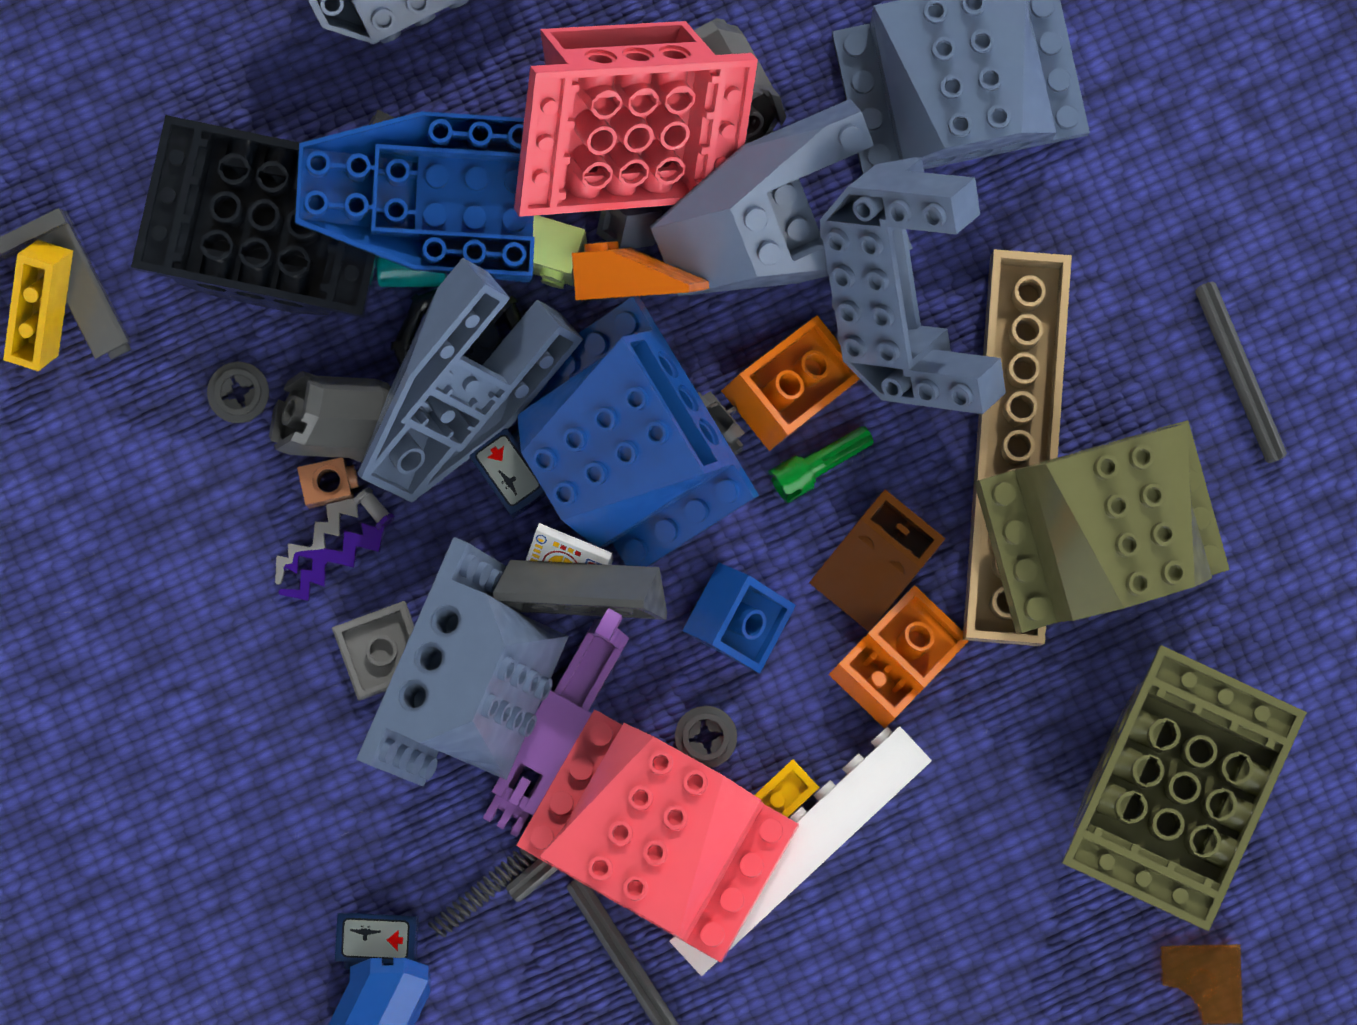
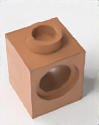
(310, 482)

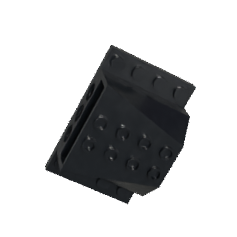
(227, 226)

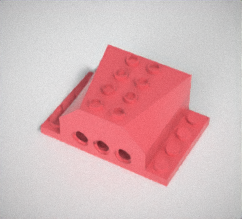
(628, 117)
(658, 834)

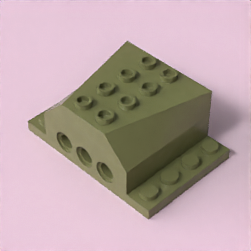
(1102, 528)
(1182, 787)

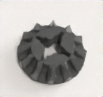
(221, 385)
(717, 722)

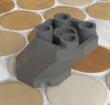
(766, 102)
(327, 415)

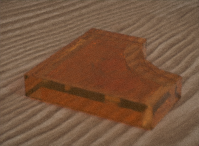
(1208, 976)

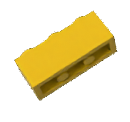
(37, 305)

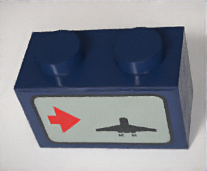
(508, 472)
(375, 936)

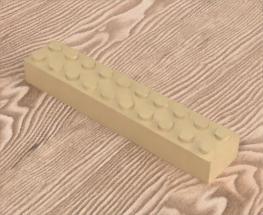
(1023, 427)

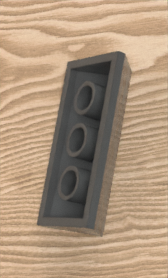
(582, 589)

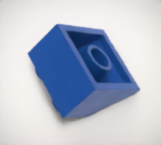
(739, 617)

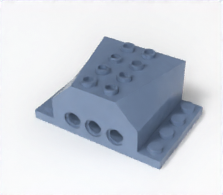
(961, 79)
(464, 677)

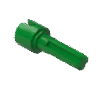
(798, 475)

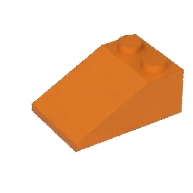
(626, 272)
(791, 383)

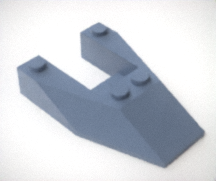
(751, 216)
(450, 404)

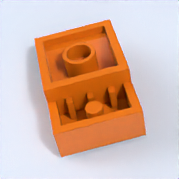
(899, 656)

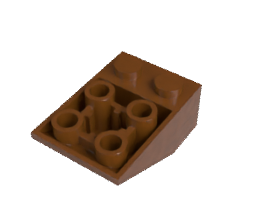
(877, 560)

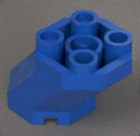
(384, 993)

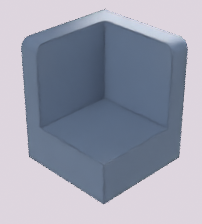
(629, 226)

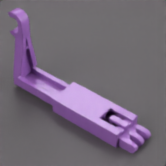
(559, 722)

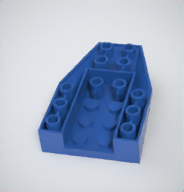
(422, 192)

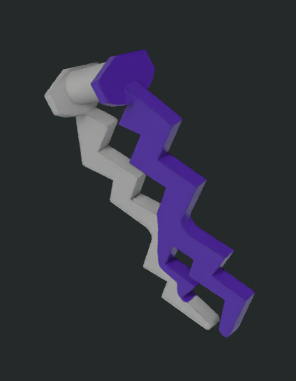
(321, 556)

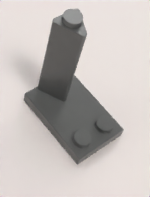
(85, 291)

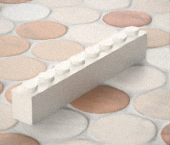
(830, 823)

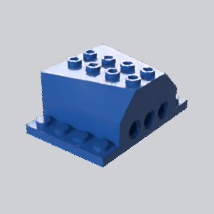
(630, 443)

